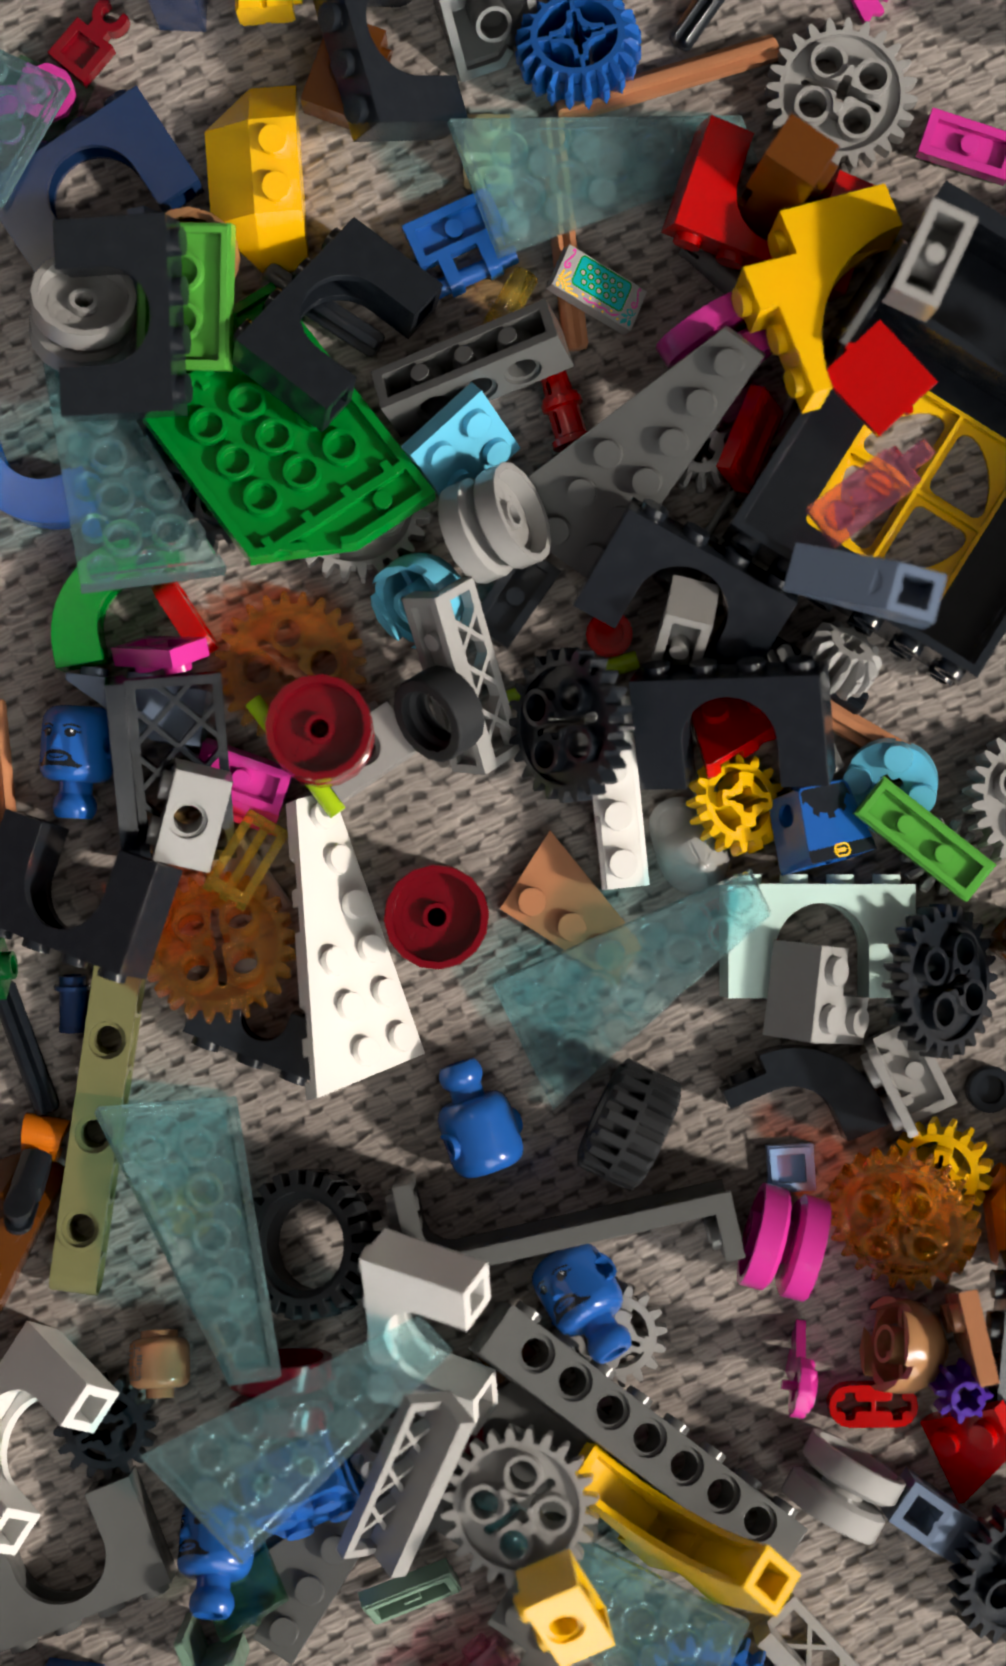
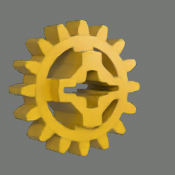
(726, 818)
(951, 1146)

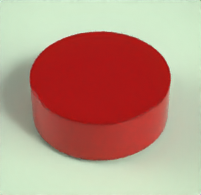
(609, 641)

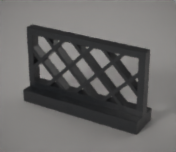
(127, 754)

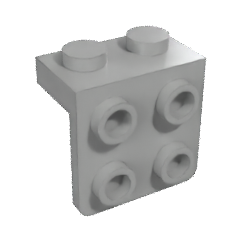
(911, 1081)

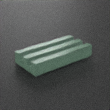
(410, 1591)

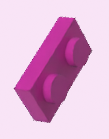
(964, 146)
(159, 652)

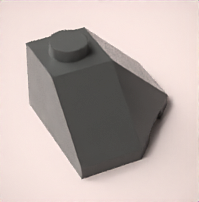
(481, 32)

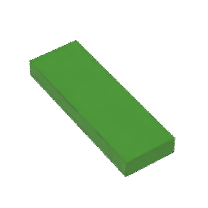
(924, 839)

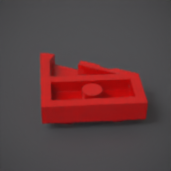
(728, 728)
(970, 1449)

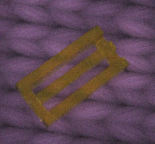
(229, 890)

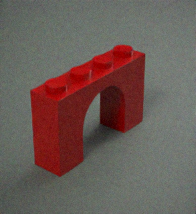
(705, 201)

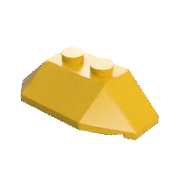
(259, 176)

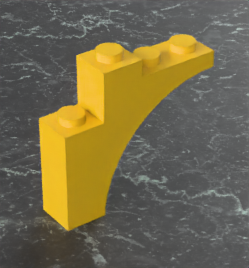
(810, 255)
(677, 1540)

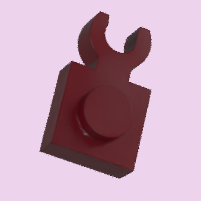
(85, 48)

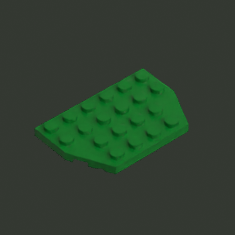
(279, 479)

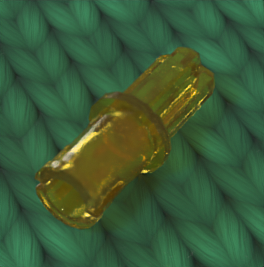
(513, 294)

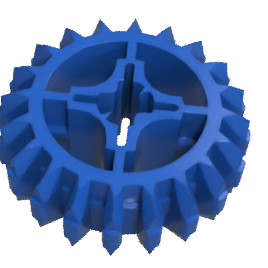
(552, 60)

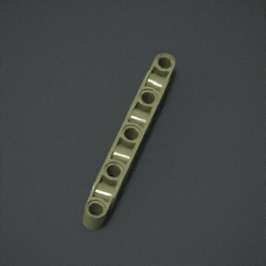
(91, 1166)

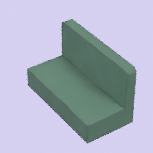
(194, 1650)

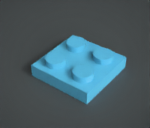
(460, 440)

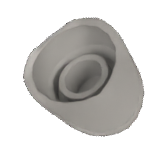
(680, 852)

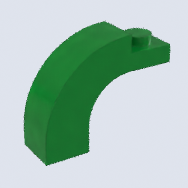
(79, 626)

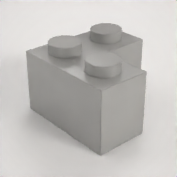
(808, 996)

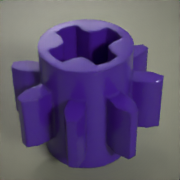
(948, 1383)

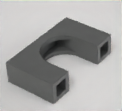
(135, 1565)

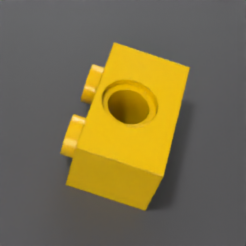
(563, 1608)

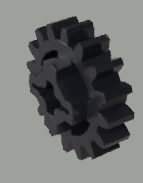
(113, 1444)

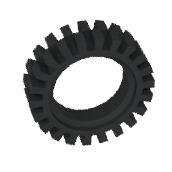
(357, 1229)

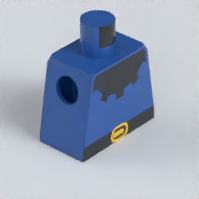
(817, 827)

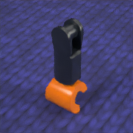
(39, 1147)

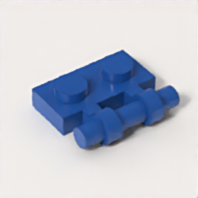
(450, 233)

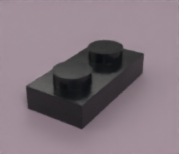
(516, 599)

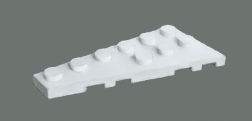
(344, 967)

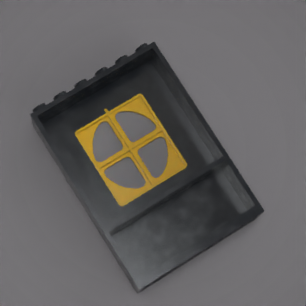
(967, 356)

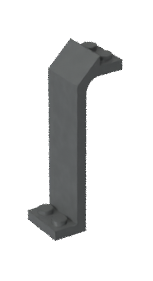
(577, 1228)

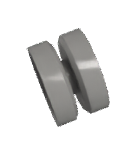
(81, 318)
(494, 523)
(843, 1486)

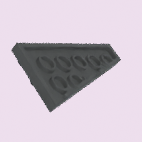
(640, 447)

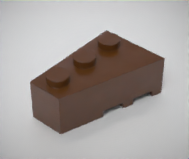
(788, 175)

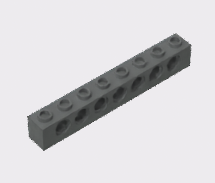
(500, 1346)

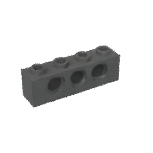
(492, 356)

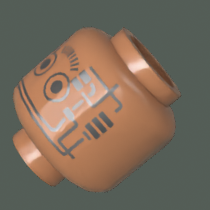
(159, 1363)

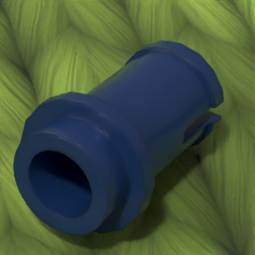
(72, 1002)

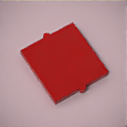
(879, 378)

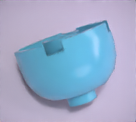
(403, 576)

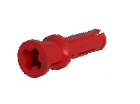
(563, 409)

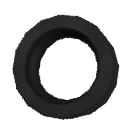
(455, 698)

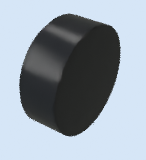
(986, 1088)

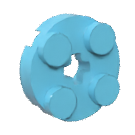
(898, 761)

